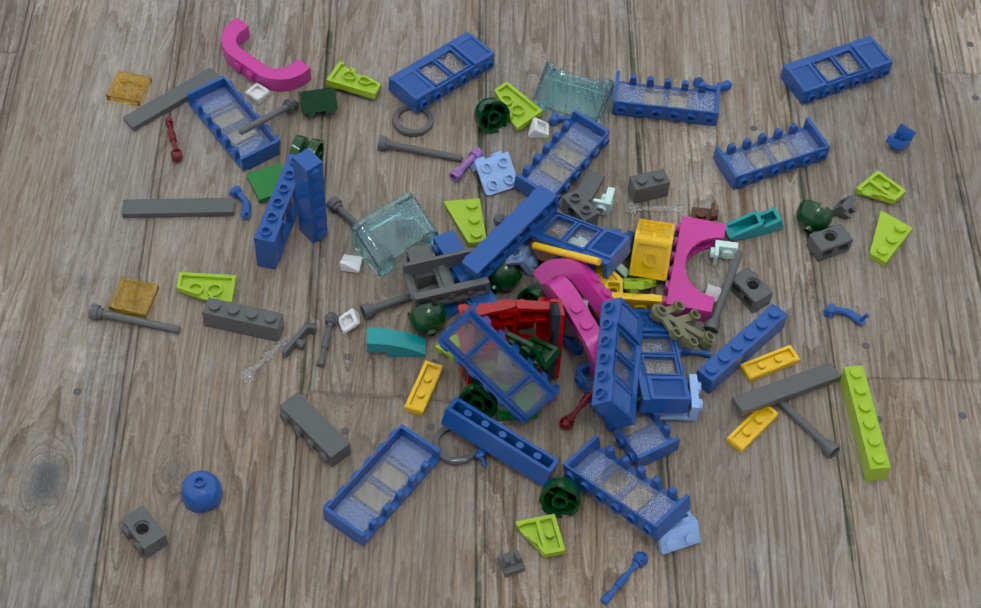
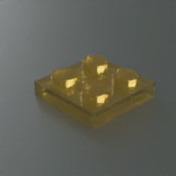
(128, 88)
(133, 297)

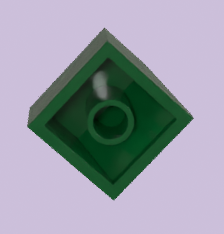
(318, 101)

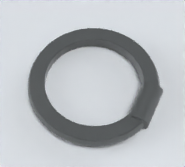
(412, 132)
(453, 460)

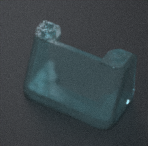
(568, 91)
(391, 232)

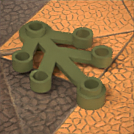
(663, 314)

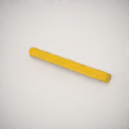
(566, 253)

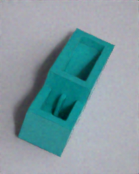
(754, 224)
(395, 343)

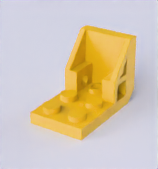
(652, 249)
(634, 300)

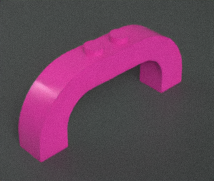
(273, 79)
(581, 275)
(577, 315)

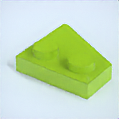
(881, 188)
(543, 534)

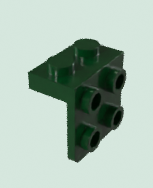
(539, 351)

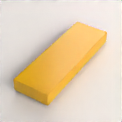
(769, 363)
(423, 388)
(751, 428)

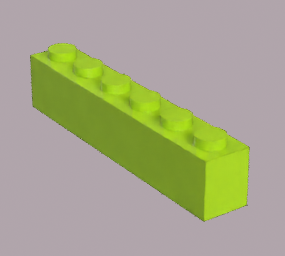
(864, 423)

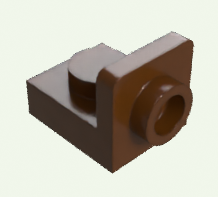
(705, 213)

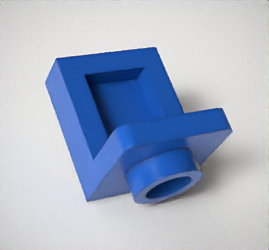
(902, 138)

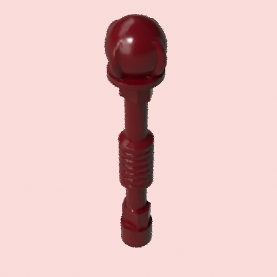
(176, 153)
(566, 422)

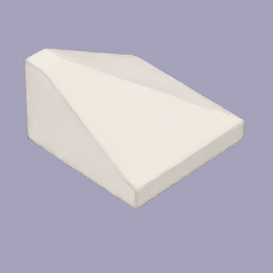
(538, 129)
(350, 263)
(349, 320)

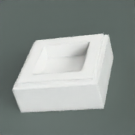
(257, 93)

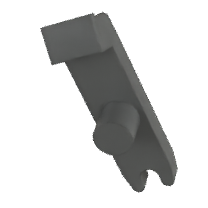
(297, 340)

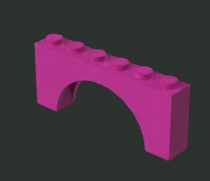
(693, 237)

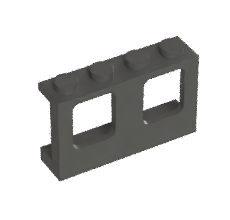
(447, 291)

